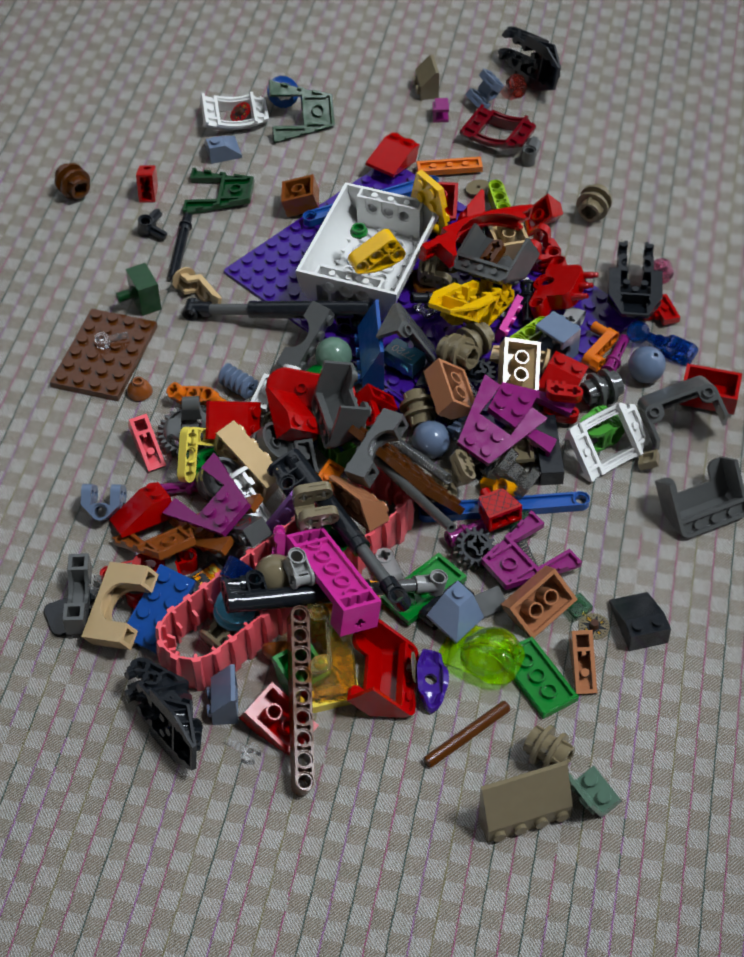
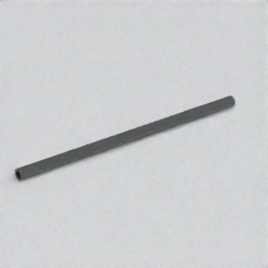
(409, 489)

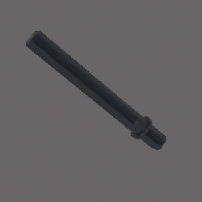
(185, 226)

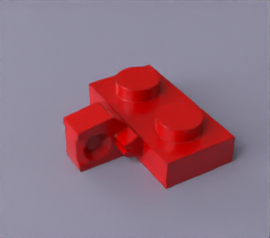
(666, 312)

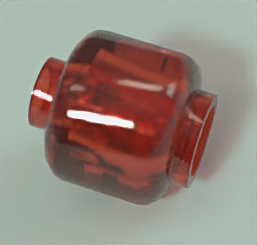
(516, 86)

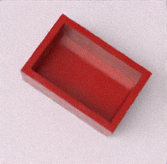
(725, 381)

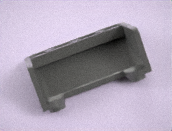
(401, 323)

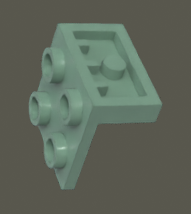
(594, 792)

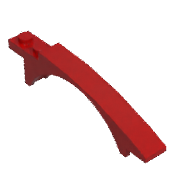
(445, 244)

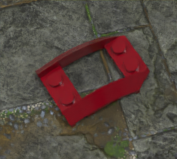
(521, 128)

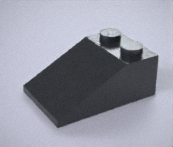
(640, 621)

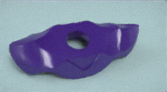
(431, 664)

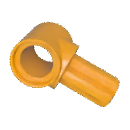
(497, 484)

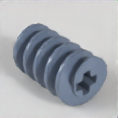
(237, 381)

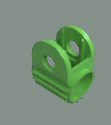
(607, 432)

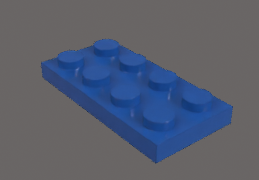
(152, 607)

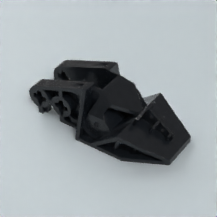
(539, 70)
(635, 300)
(166, 709)

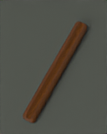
(466, 734)

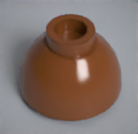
(139, 389)
(273, 648)

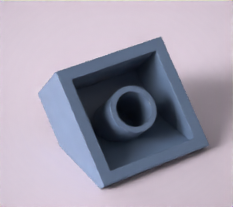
(223, 697)

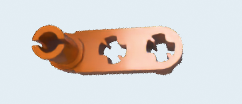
(594, 356)
(176, 392)

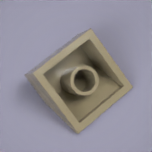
(427, 79)

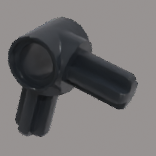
(148, 227)

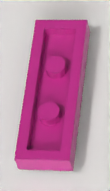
(509, 318)

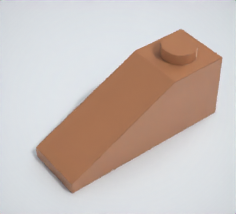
(583, 661)

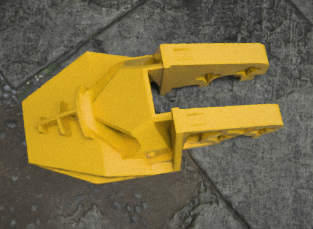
(471, 301)

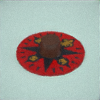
(240, 111)

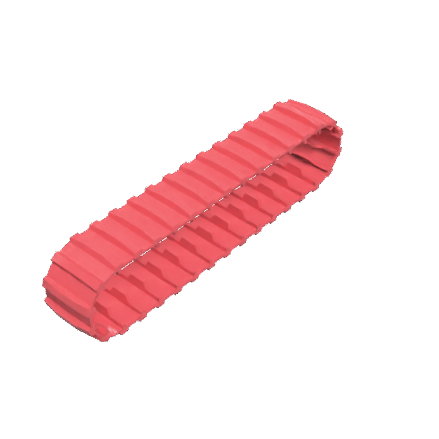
(272, 622)

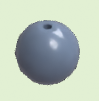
(647, 364)
(431, 439)

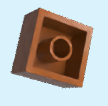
(300, 195)

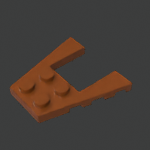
(163, 545)
(221, 545)

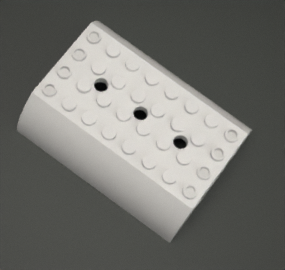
(325, 268)

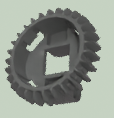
(171, 425)

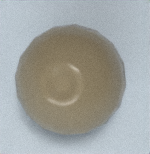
(273, 570)

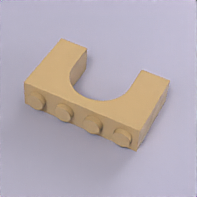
(118, 580)

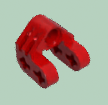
(548, 248)
(563, 392)

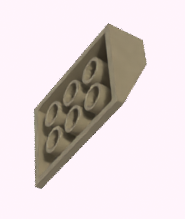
(525, 802)

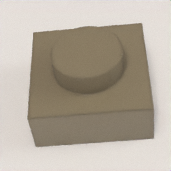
(649, 460)

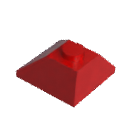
(544, 211)

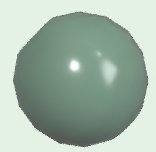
(333, 350)

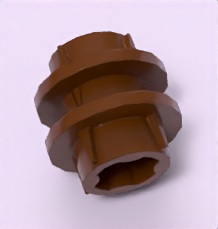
(72, 180)

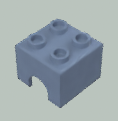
(559, 335)

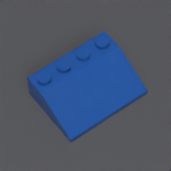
(370, 349)

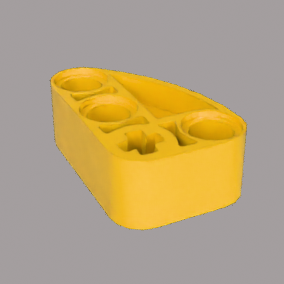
(377, 253)

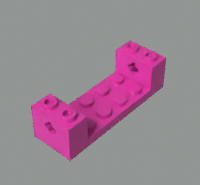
(353, 600)

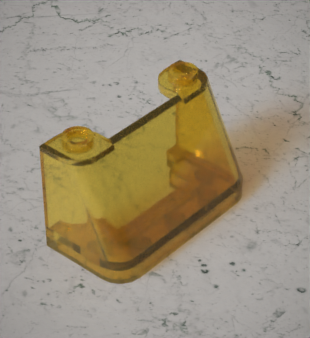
(336, 670)

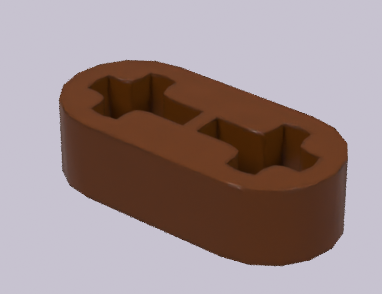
(494, 251)

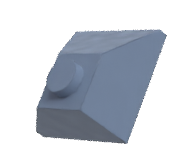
(222, 149)
(456, 612)

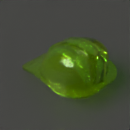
(486, 654)

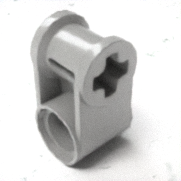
(575, 315)
(389, 562)
(298, 572)

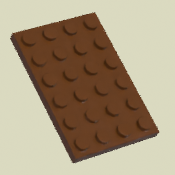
(104, 371)
(412, 473)

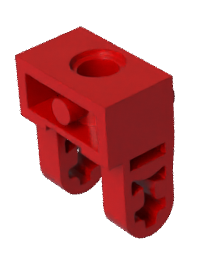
(377, 400)

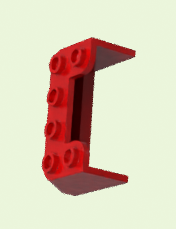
(387, 684)

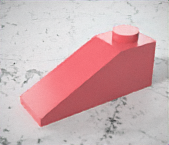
(146, 442)

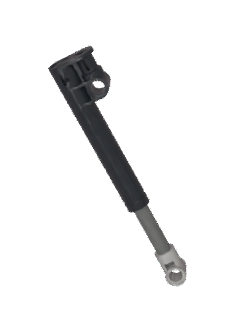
(251, 592)

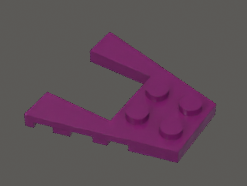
(514, 402)
(483, 437)
(223, 509)
(513, 566)

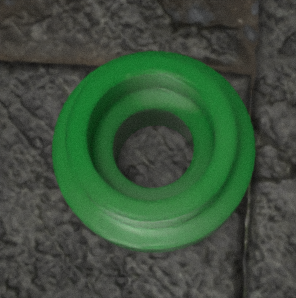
(358, 231)

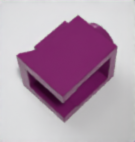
(440, 110)

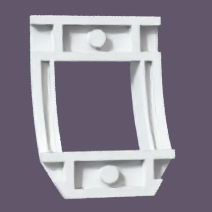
(212, 106)
(585, 451)

